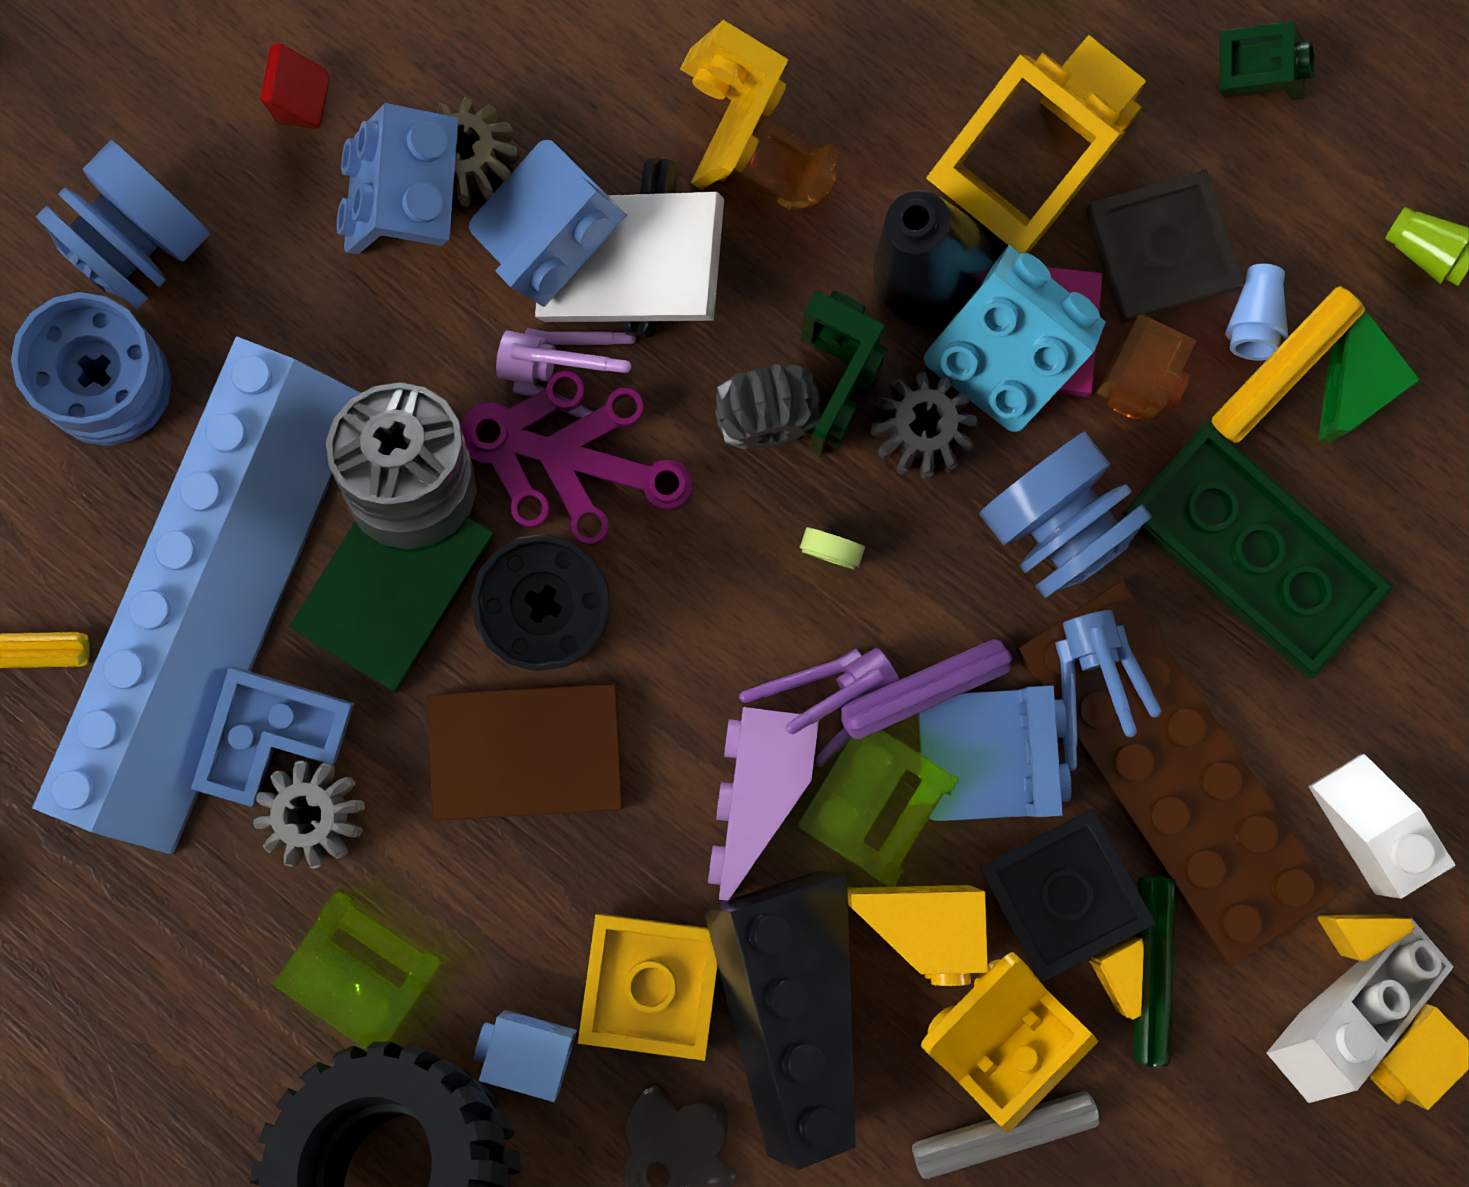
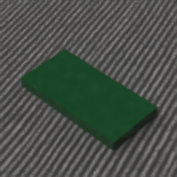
(1259, 551)

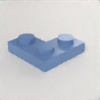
(256, 718)

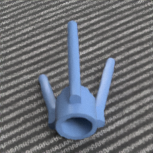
(1096, 644)

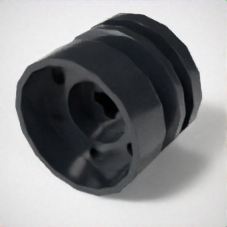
(531, 567)

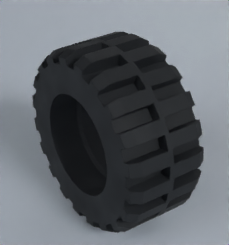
(365, 1089)

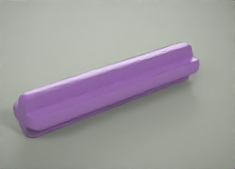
(925, 689)

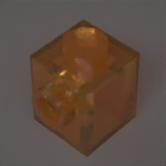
(1147, 369)

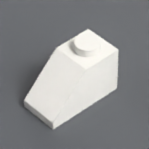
(1381, 828)

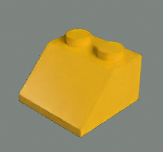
(931, 927)

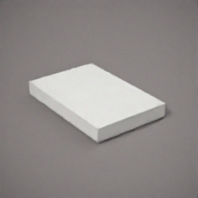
(651, 266)

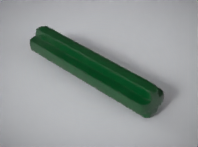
(1154, 1025)

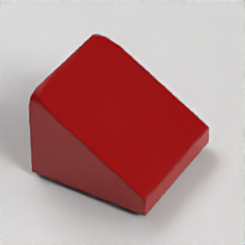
(294, 88)

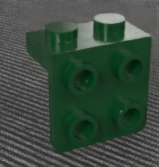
(843, 331)

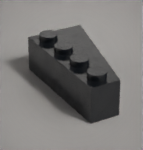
(791, 1011)

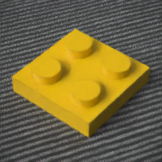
(649, 987)

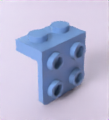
(399, 178)
(545, 222)
(1001, 751)

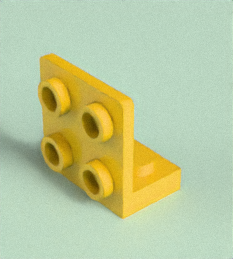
(748, 74)

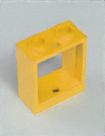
(987, 204)

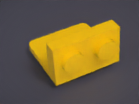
(1008, 1041)

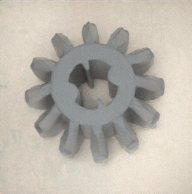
(299, 836)

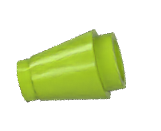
(1432, 244)

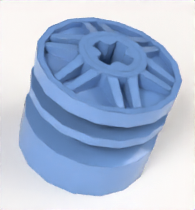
(122, 225)
(69, 343)
(1065, 515)

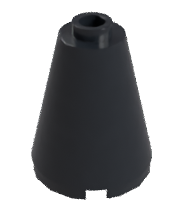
(930, 259)

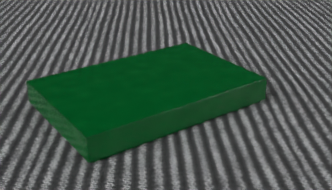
(386, 602)

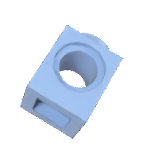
(525, 1054)

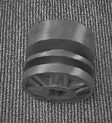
(402, 465)

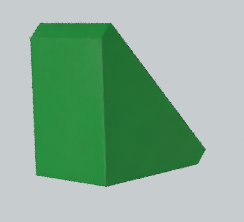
(1361, 378)

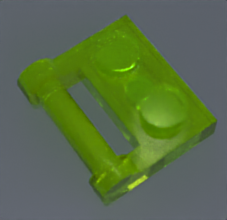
(860, 790)
(344, 988)

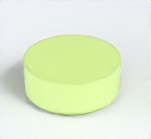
(832, 548)

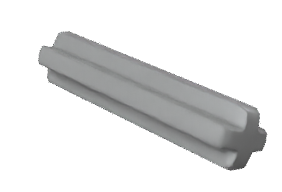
(989, 1141)

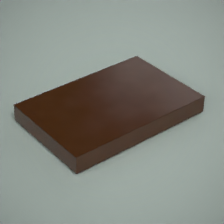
(524, 752)

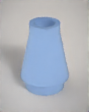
(1260, 314)

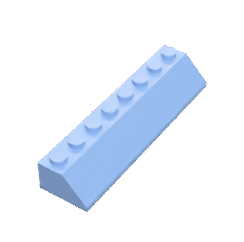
(197, 599)

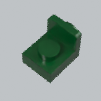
(1265, 60)

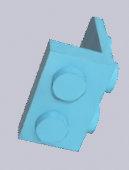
(1016, 340)

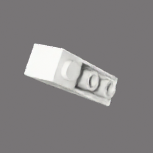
(1359, 1018)

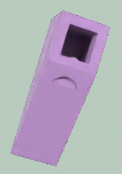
(767, 783)

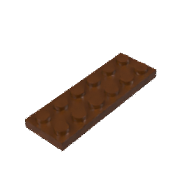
(1187, 790)

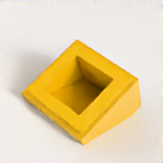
(1364, 934)
(1122, 975)

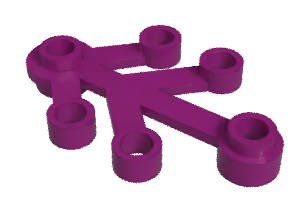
(565, 454)

